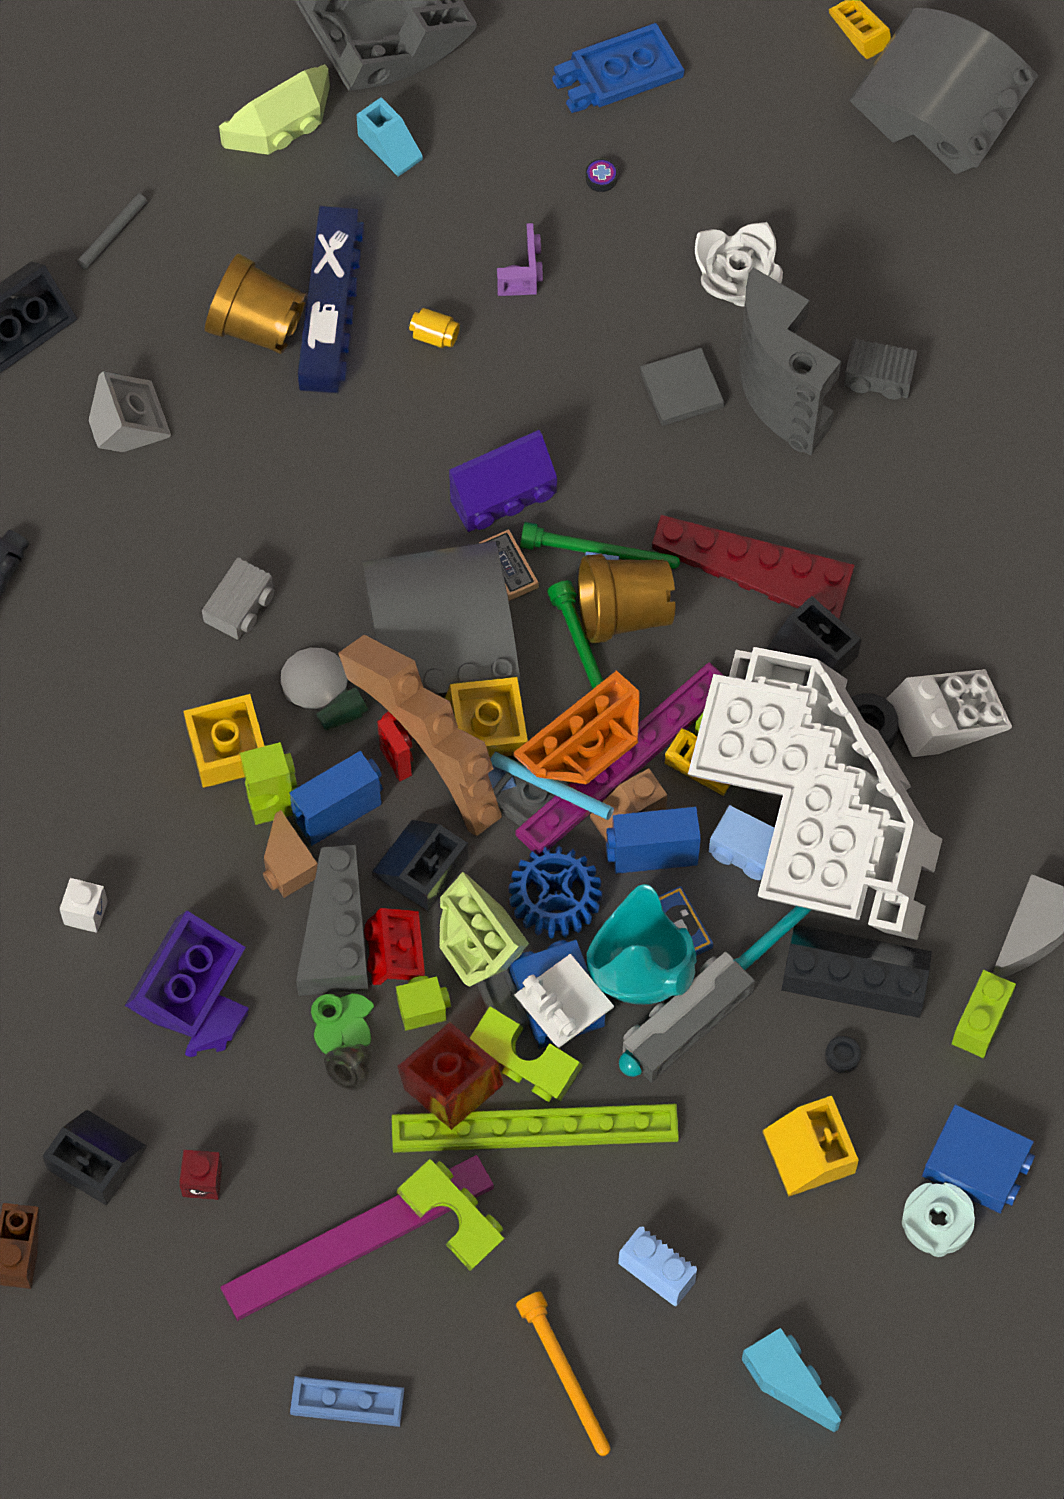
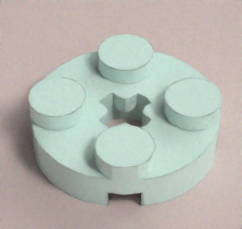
(932, 1238)

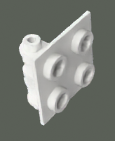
(563, 1000)

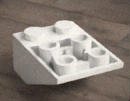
(947, 711)

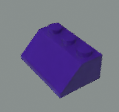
(502, 482)
(185, 975)

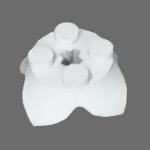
(723, 255)

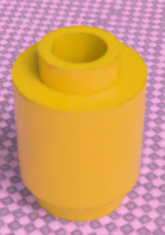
(434, 328)

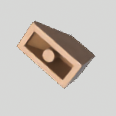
(635, 795)
(287, 858)

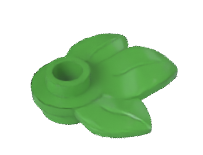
(345, 1025)

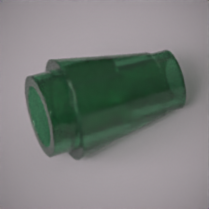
(342, 709)

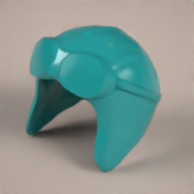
(641, 952)

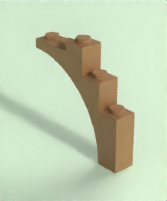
(431, 722)

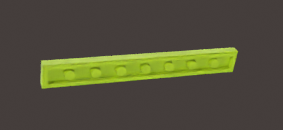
(537, 1128)

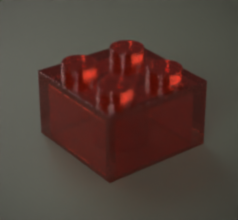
(450, 1075)

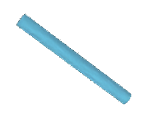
(553, 786)

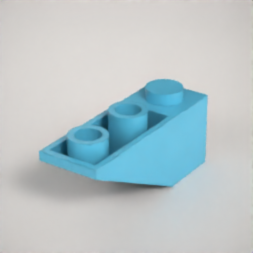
(783, 1375)

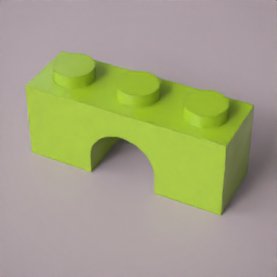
(268, 781)
(549, 1073)
(432, 1188)

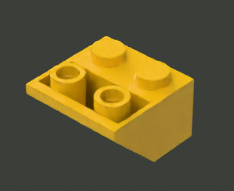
(811, 1146)

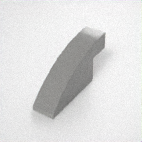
(1035, 928)

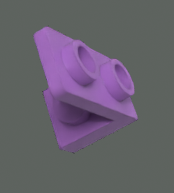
(522, 280)

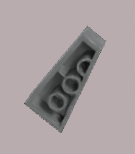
(334, 934)

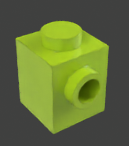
(422, 1002)

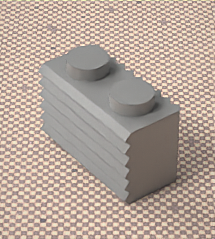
(238, 599)

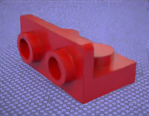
(395, 745)
(394, 945)

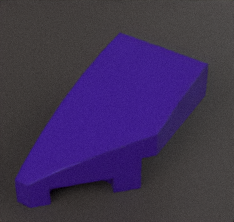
(218, 1026)

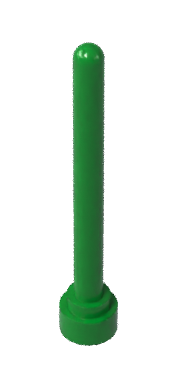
(535, 537)
(563, 597)

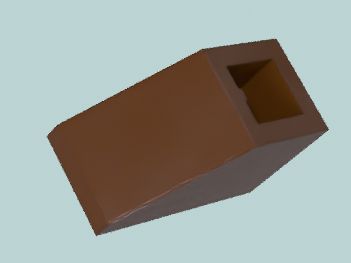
(18, 1244)

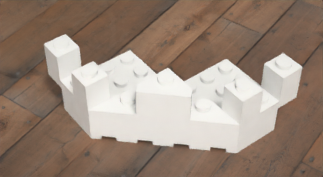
(844, 806)

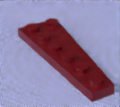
(765, 567)

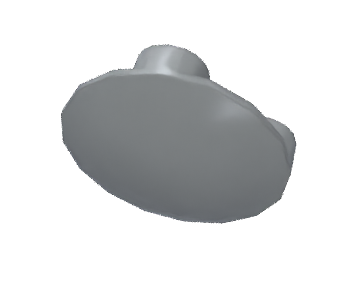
(313, 678)

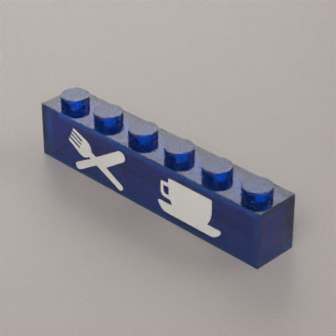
(329, 300)

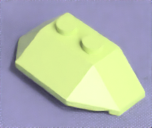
(279, 114)
(477, 932)

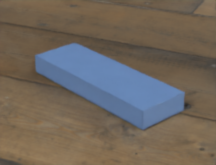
(347, 1401)

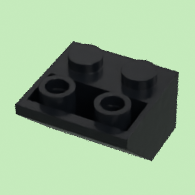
(817, 635)
(422, 862)
(93, 1155)

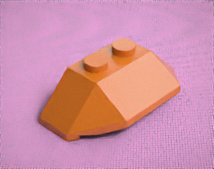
(586, 735)

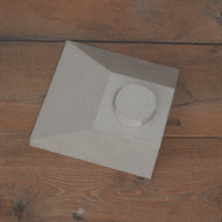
(126, 413)

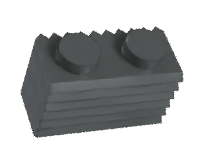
(880, 369)

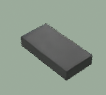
(499, 994)

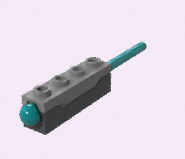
(690, 1016)

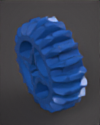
(573, 911)

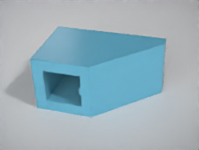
(388, 136)

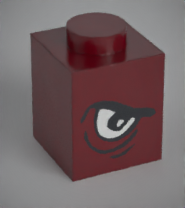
(200, 1174)

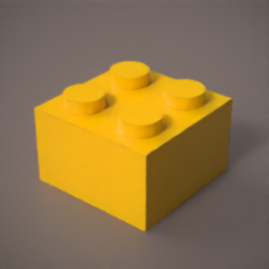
(490, 713)
(219, 736)

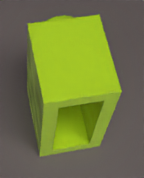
(983, 1014)

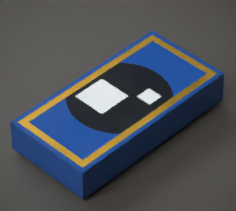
(682, 914)

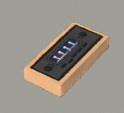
(516, 571)

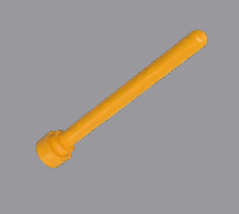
(534, 1310)

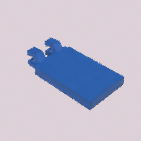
(618, 68)

